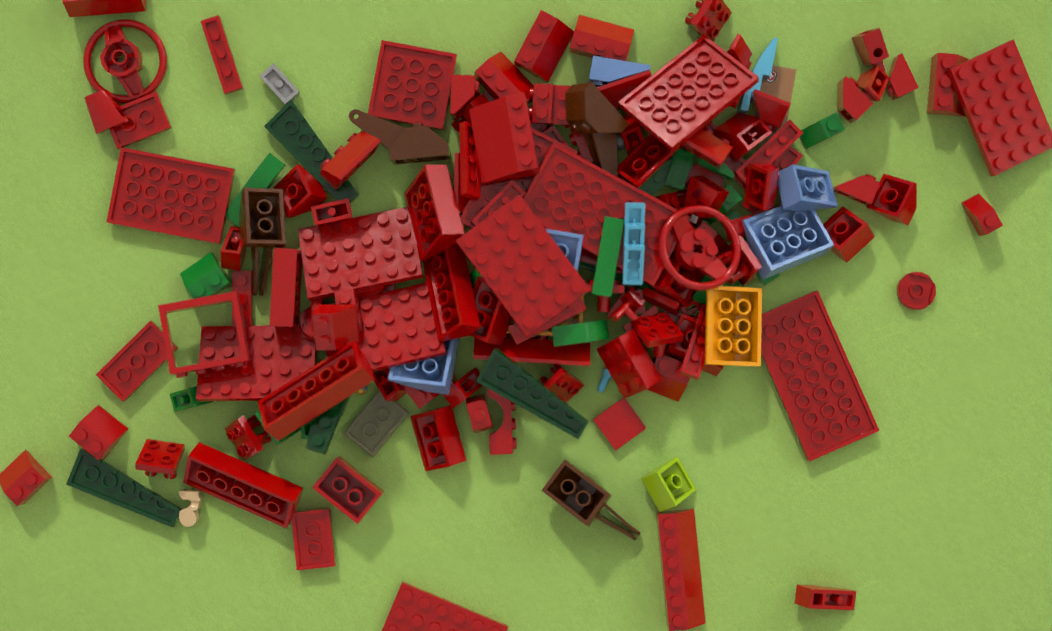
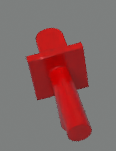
(632, 302)

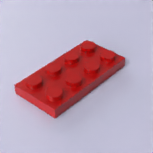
(135, 362)

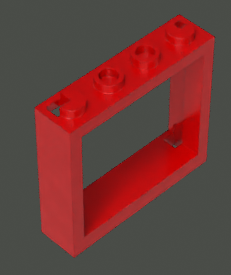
(201, 368)

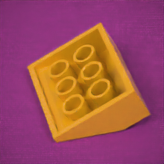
(733, 326)

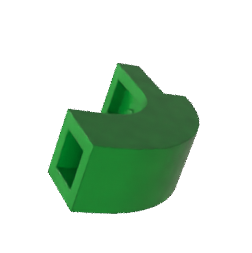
(580, 333)

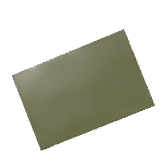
(376, 423)

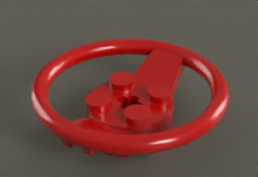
(128, 70)
(705, 259)

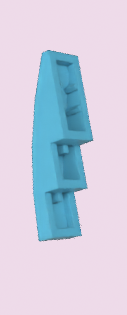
(763, 70)
(633, 243)

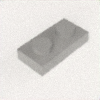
(279, 84)

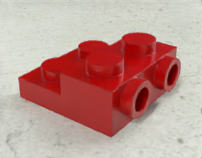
(548, 104)

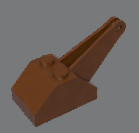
(598, 120)
(407, 144)
(262, 226)
(582, 497)

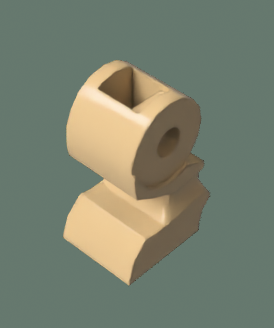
(190, 515)

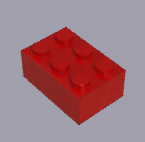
(629, 364)
(348, 489)

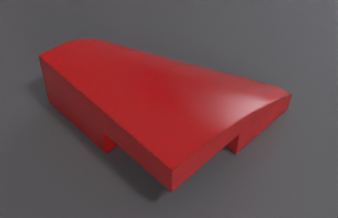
(104, 111)

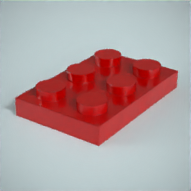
(145, 119)
(313, 539)

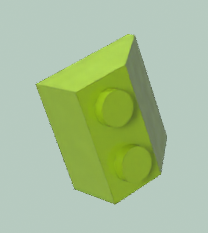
(668, 484)

